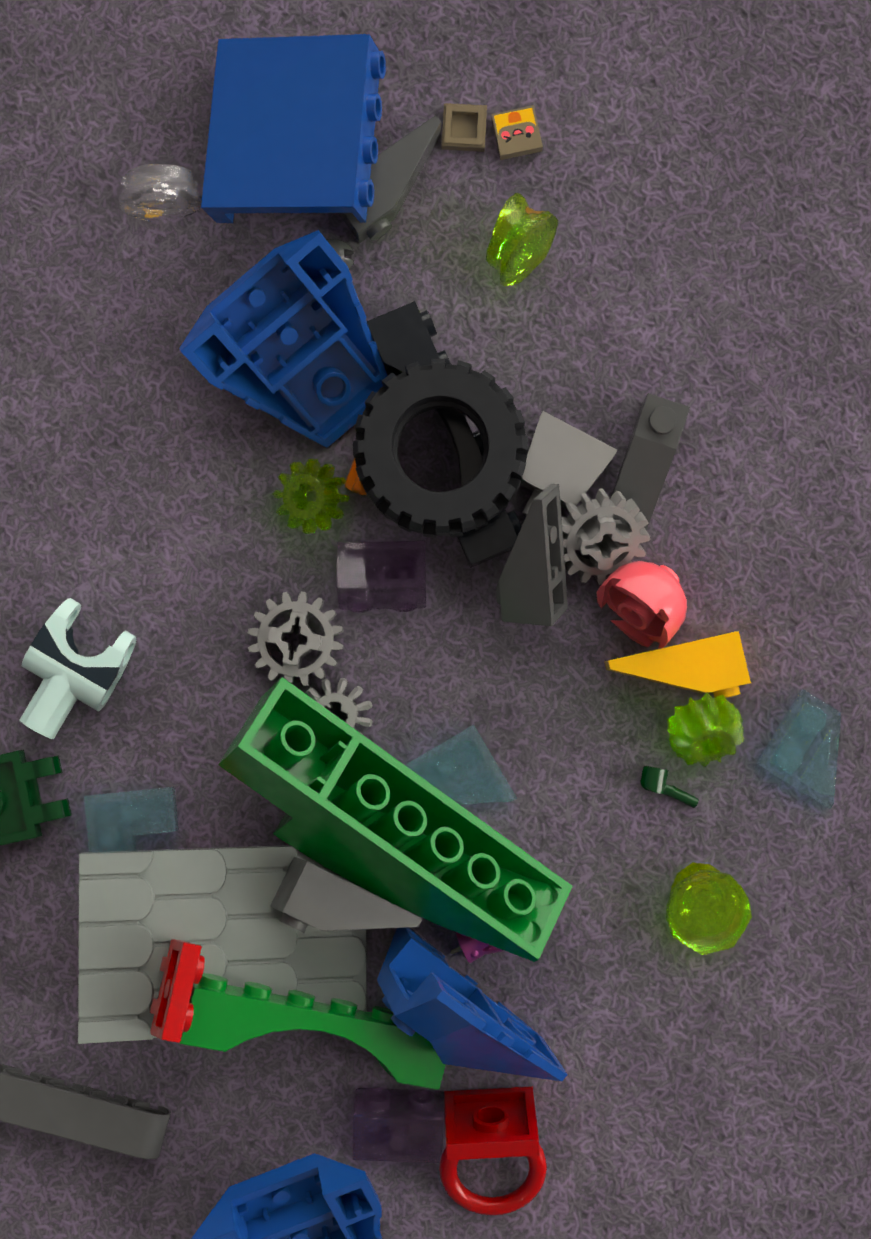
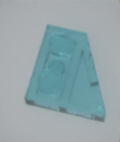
(806, 748)
(464, 770)

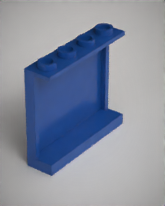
(293, 126)

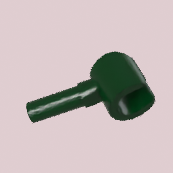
(655, 780)

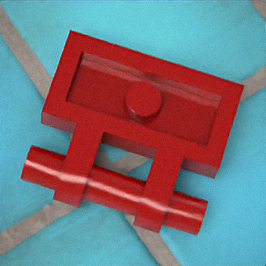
(172, 1008)

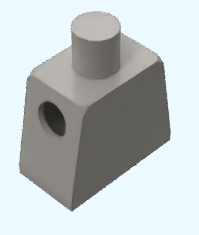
(565, 458)

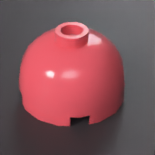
(646, 600)

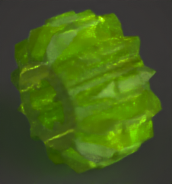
(314, 479)
(705, 730)

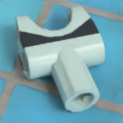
(67, 673)

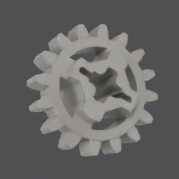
(606, 540)
(267, 634)

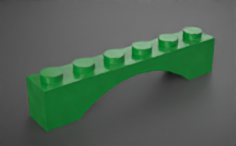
(235, 1014)

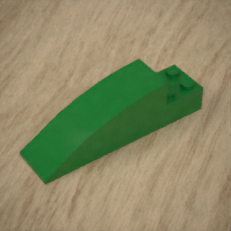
(391, 827)

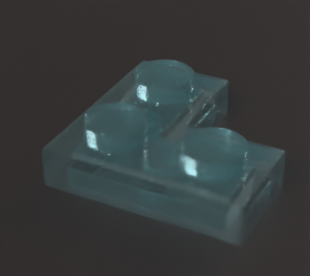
(120, 816)

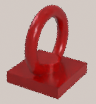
(491, 1126)

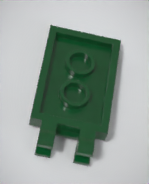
(20, 797)

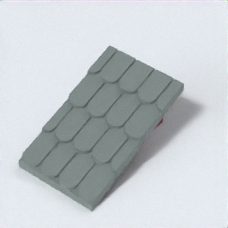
(208, 898)

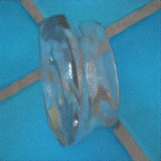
(159, 192)

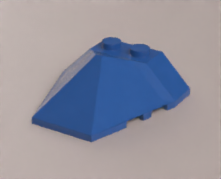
(292, 341)
(457, 1015)
(298, 1201)

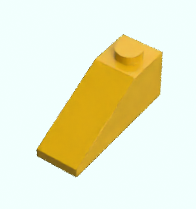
(698, 666)

